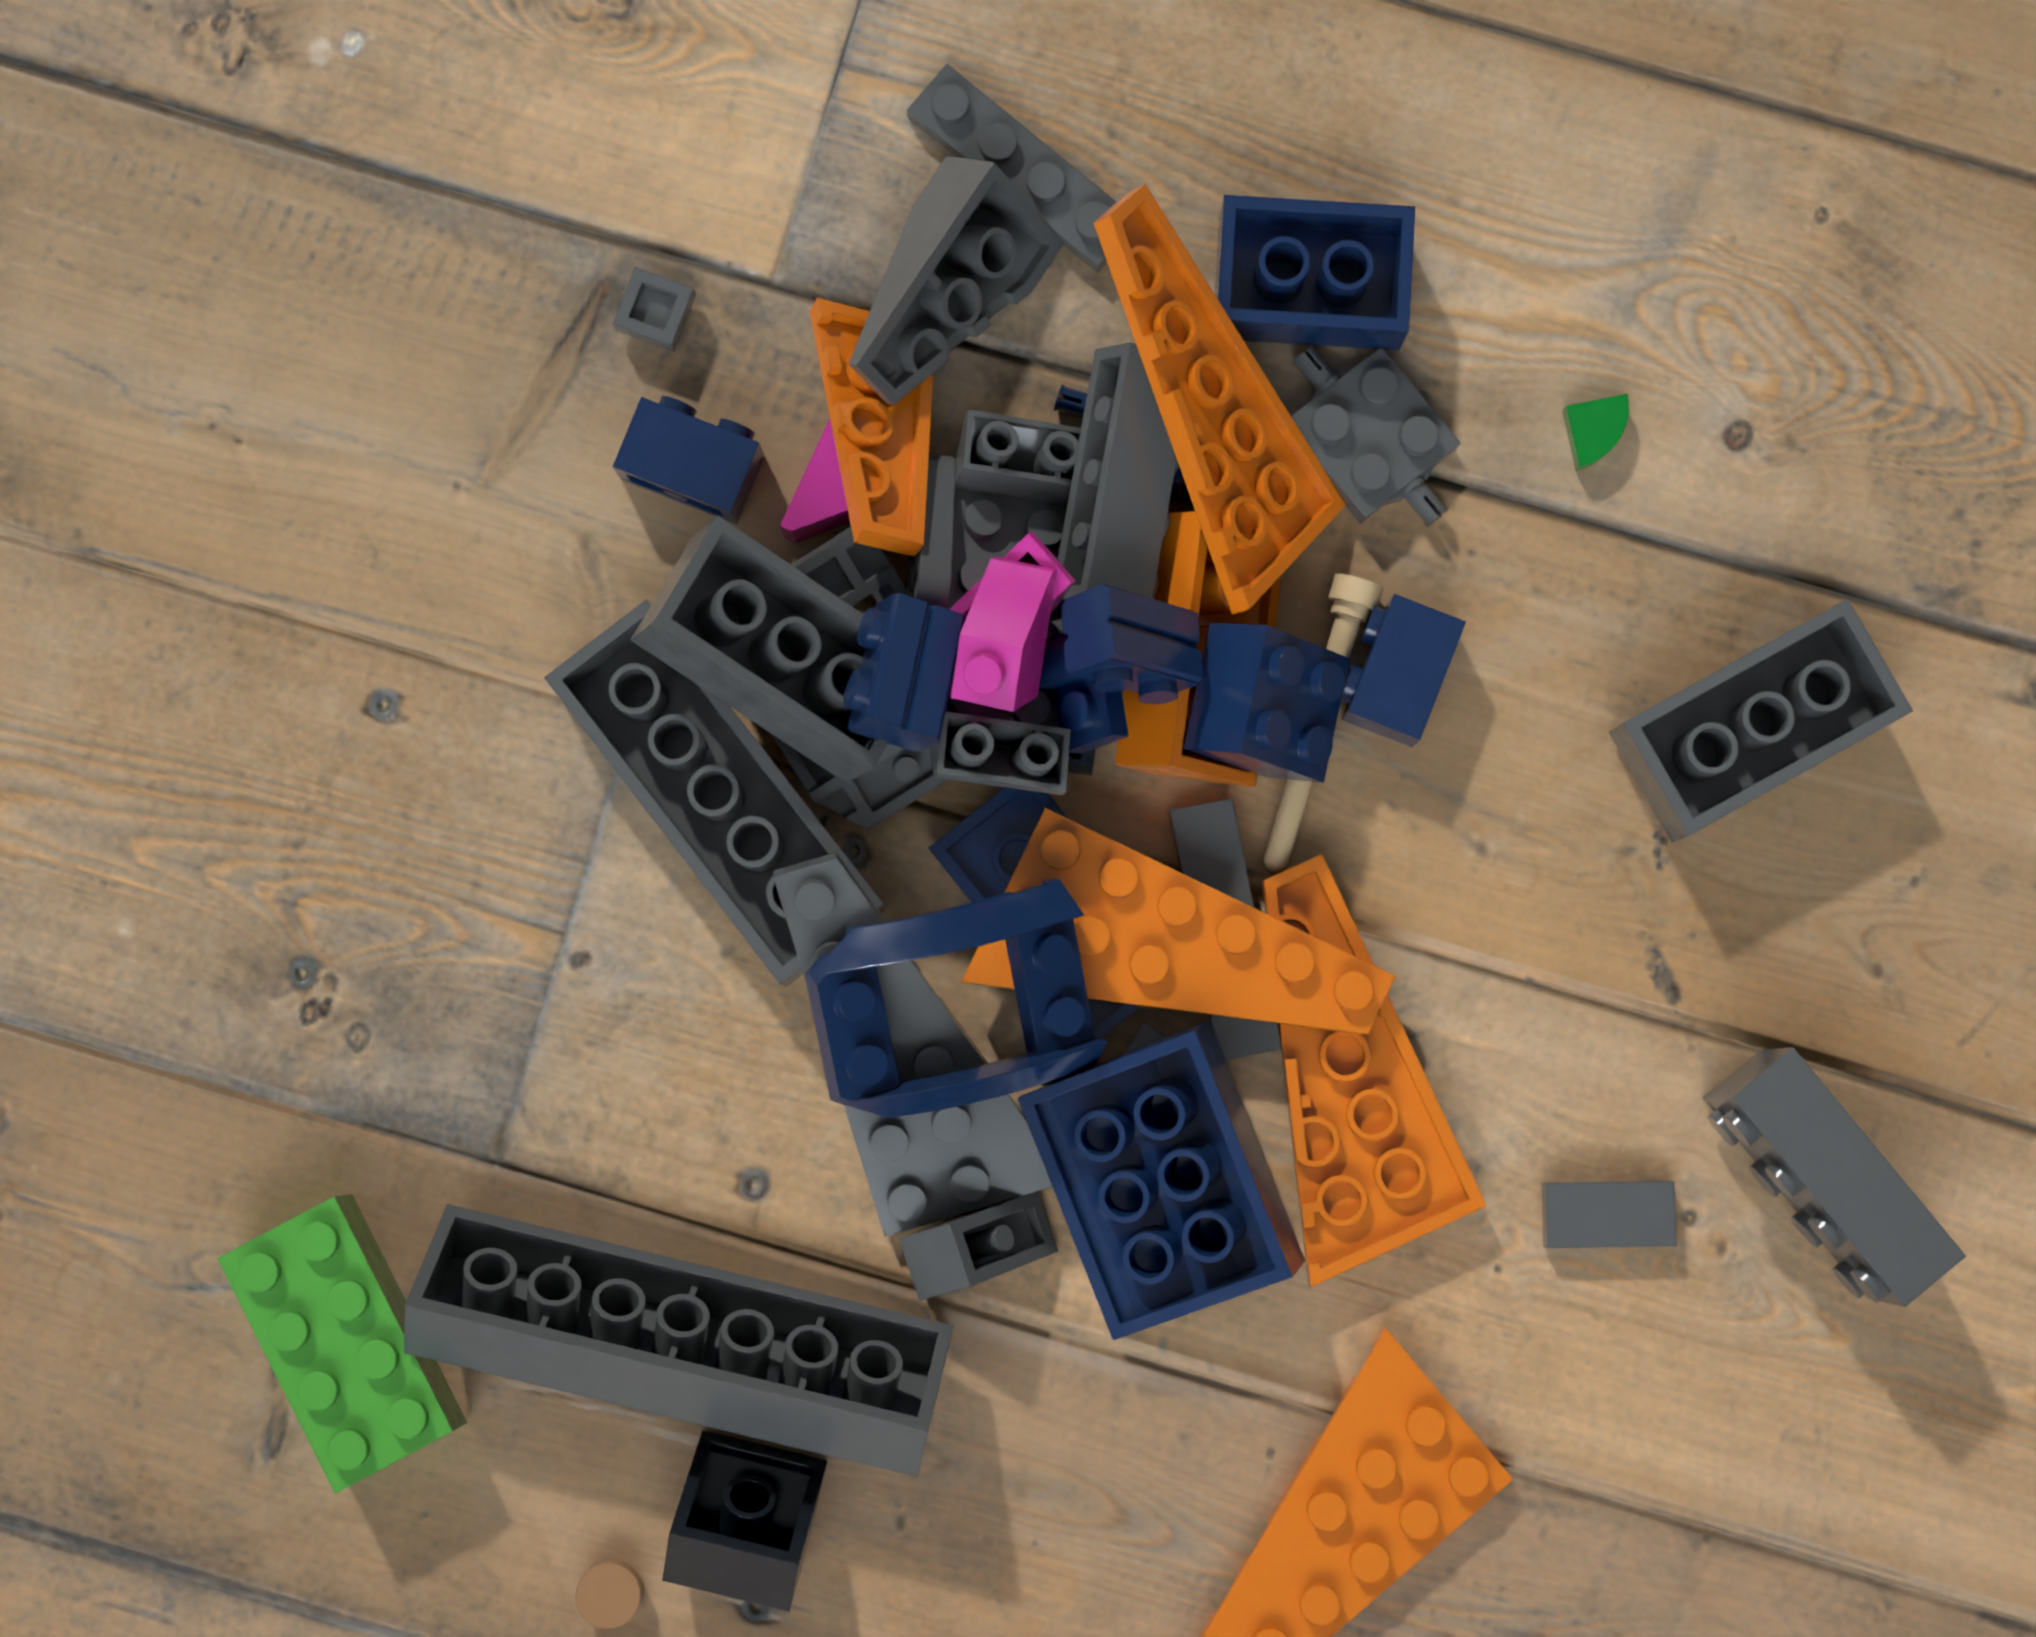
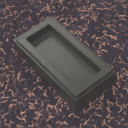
(1608, 1214)

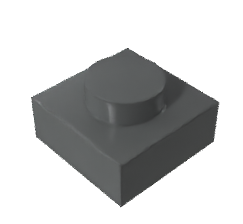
(654, 309)

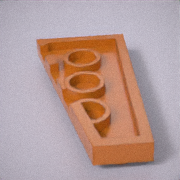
(877, 443)

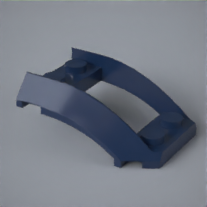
(1046, 984)

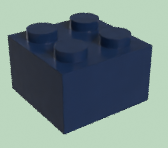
(1266, 702)

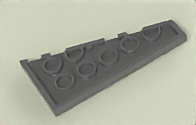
(930, 1161)

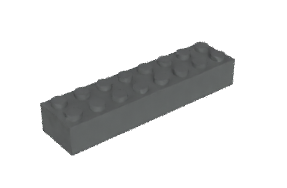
(677, 1339)

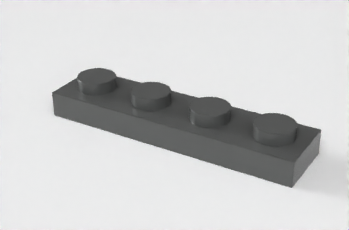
(979, 129)

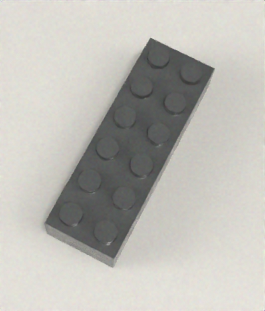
(699, 782)

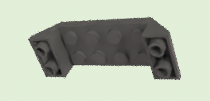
(1008, 483)

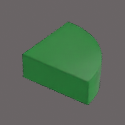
(1595, 428)

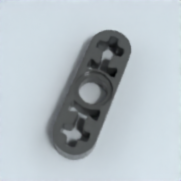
(932, 566)

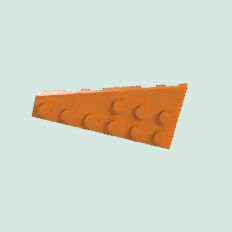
(1234, 440)
(1182, 944)
(1362, 1116)
(1363, 1506)

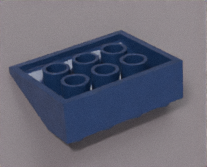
(1162, 1181)

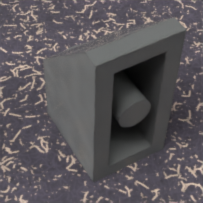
(978, 1246)

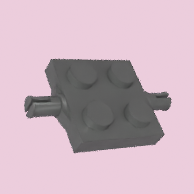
(1373, 434)

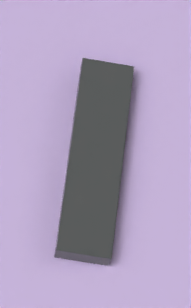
(1213, 854)

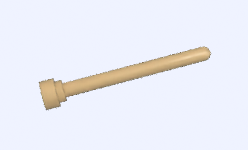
(1352, 603)

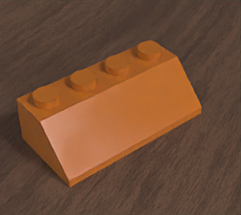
(1160, 730)

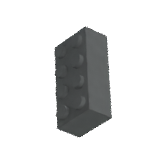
(763, 644)
(1760, 721)
(1831, 1178)

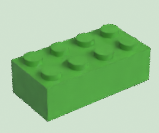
(337, 1341)

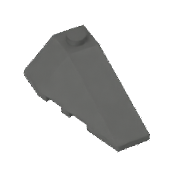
(956, 265)

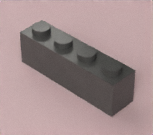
(1118, 480)

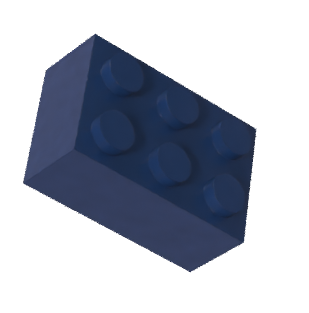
(1316, 271)

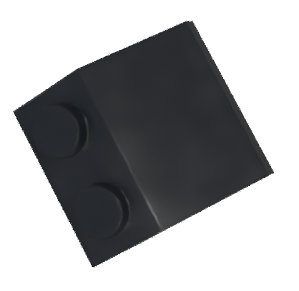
(744, 1521)

